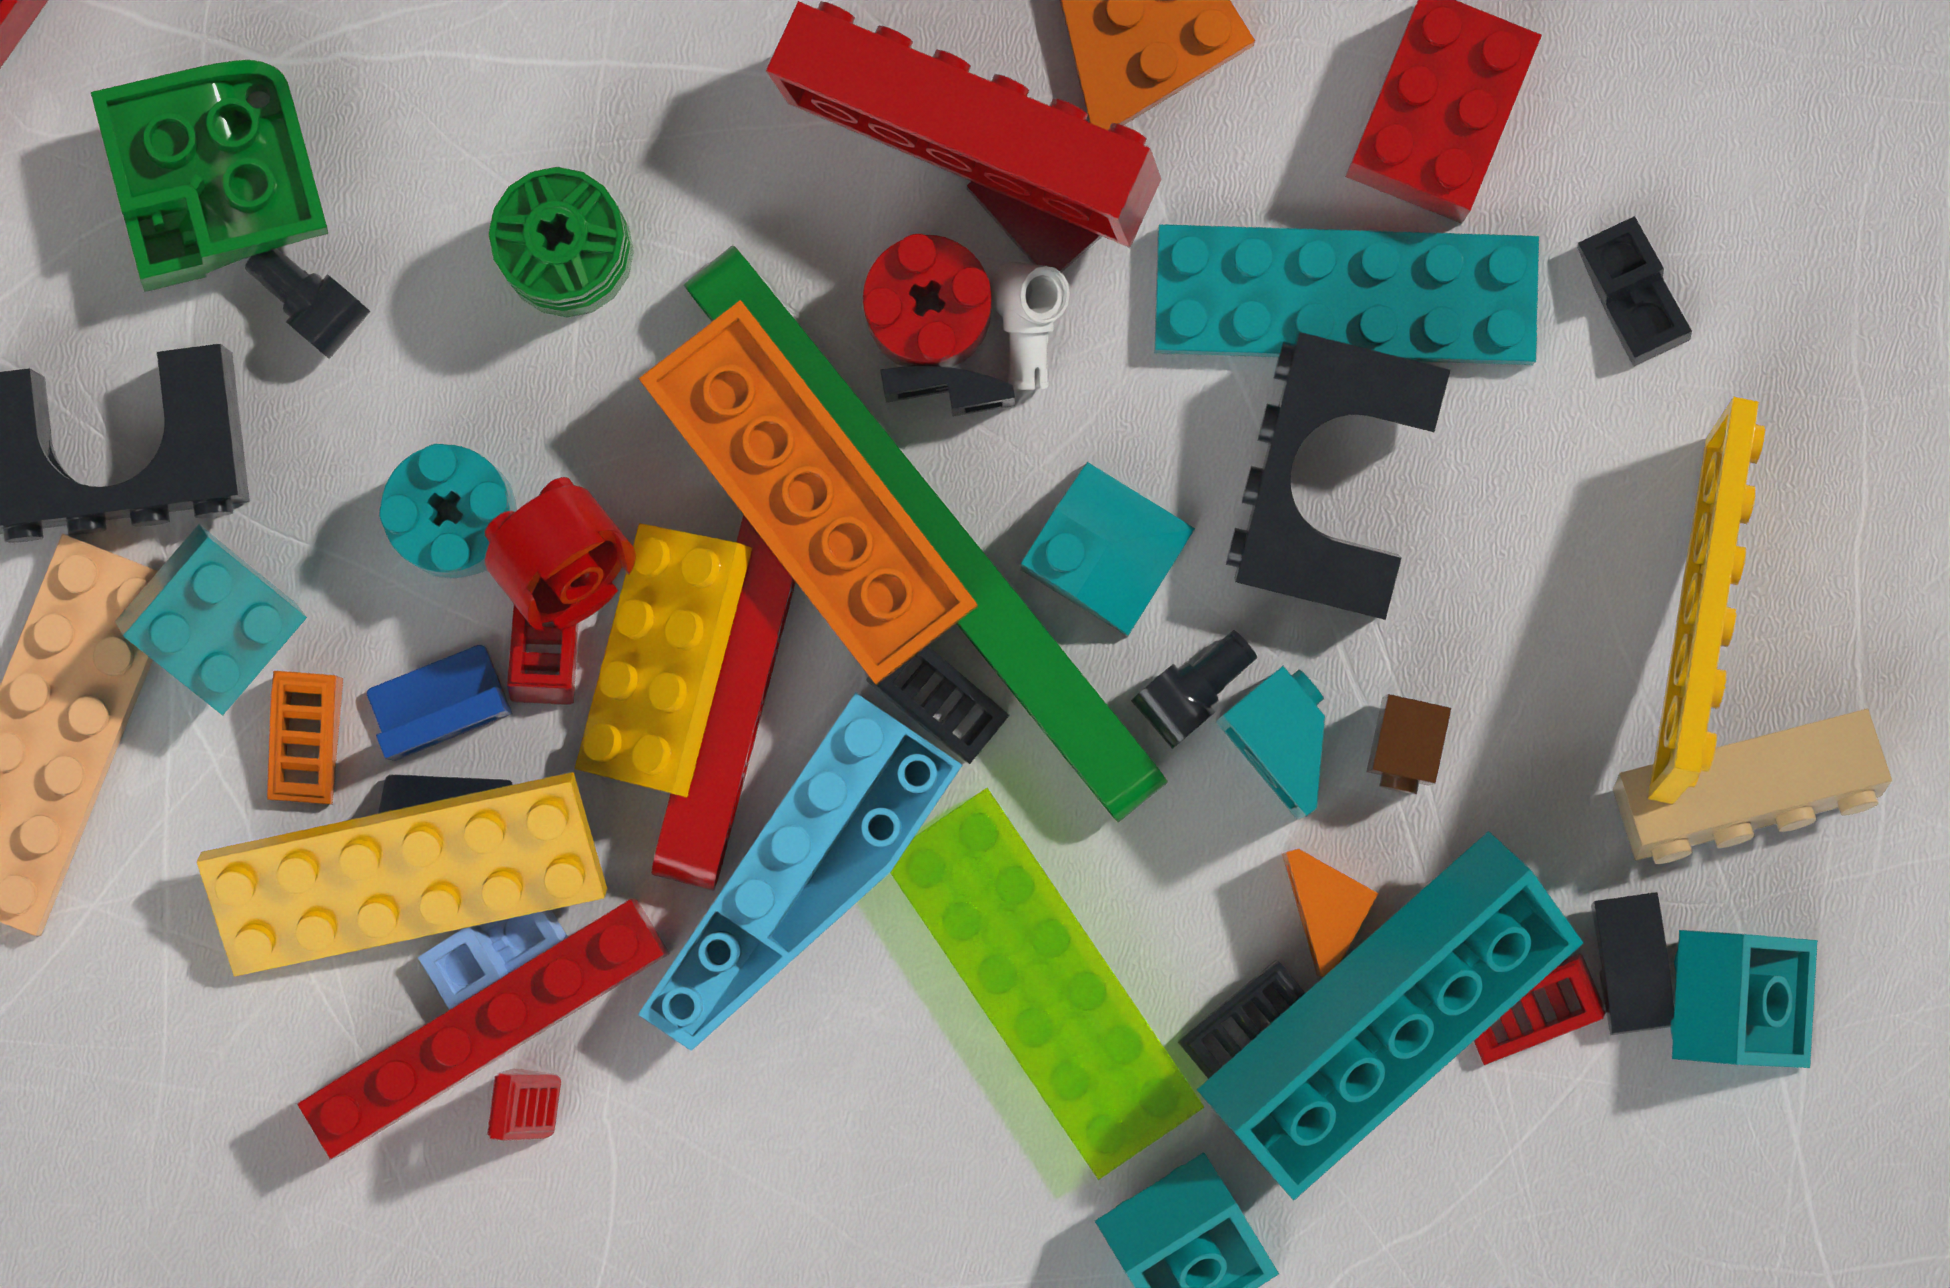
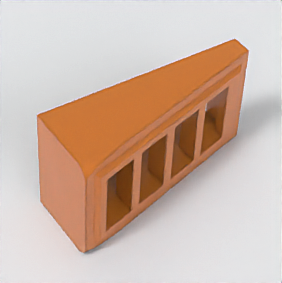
(280, 736)

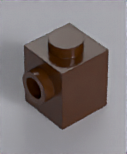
(1408, 743)

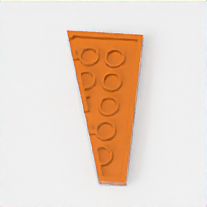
(1147, 50)

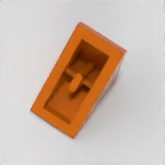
(1328, 907)

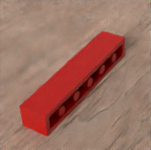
(483, 1028)

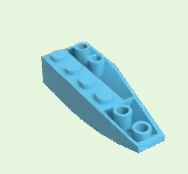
(807, 867)

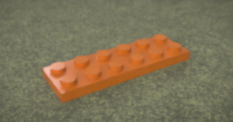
(808, 492)

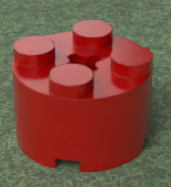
(918, 267)
(557, 555)

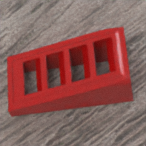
(541, 687)
(1591, 1011)
(524, 1105)

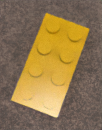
(663, 659)

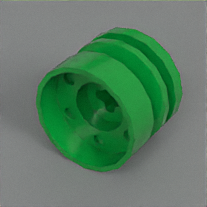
(573, 276)

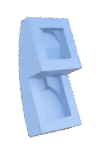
(487, 953)

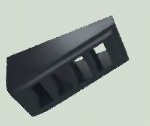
(979, 733)
(1272, 974)

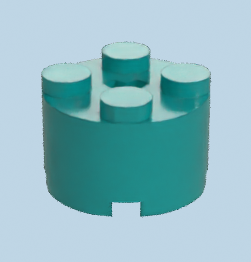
(413, 500)

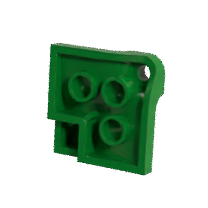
(206, 170)

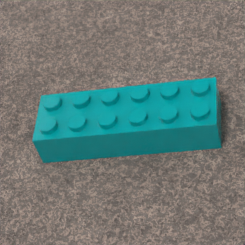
(1391, 1015)

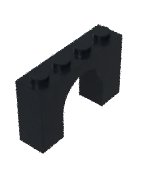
(194, 468)
(1280, 546)

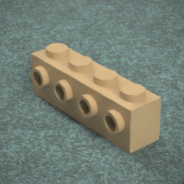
(1759, 784)

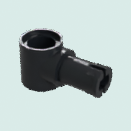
(315, 305)
(1185, 695)

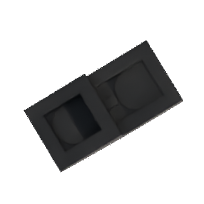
(1634, 291)
(967, 389)
(1633, 963)

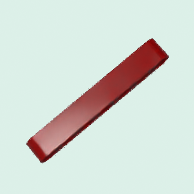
(700, 825)

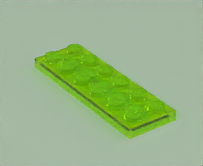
(1043, 984)

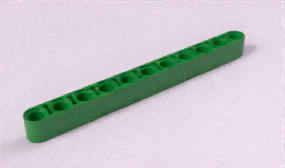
(1002, 623)

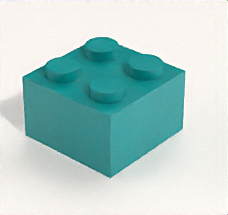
(210, 620)

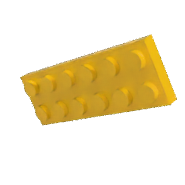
(1703, 615)
(402, 874)

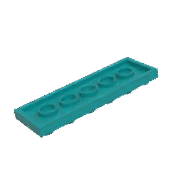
(1368, 289)

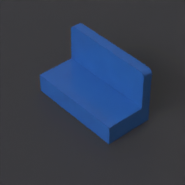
(437, 702)

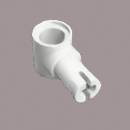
(1028, 321)

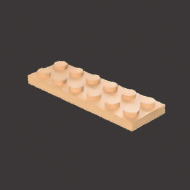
(63, 720)

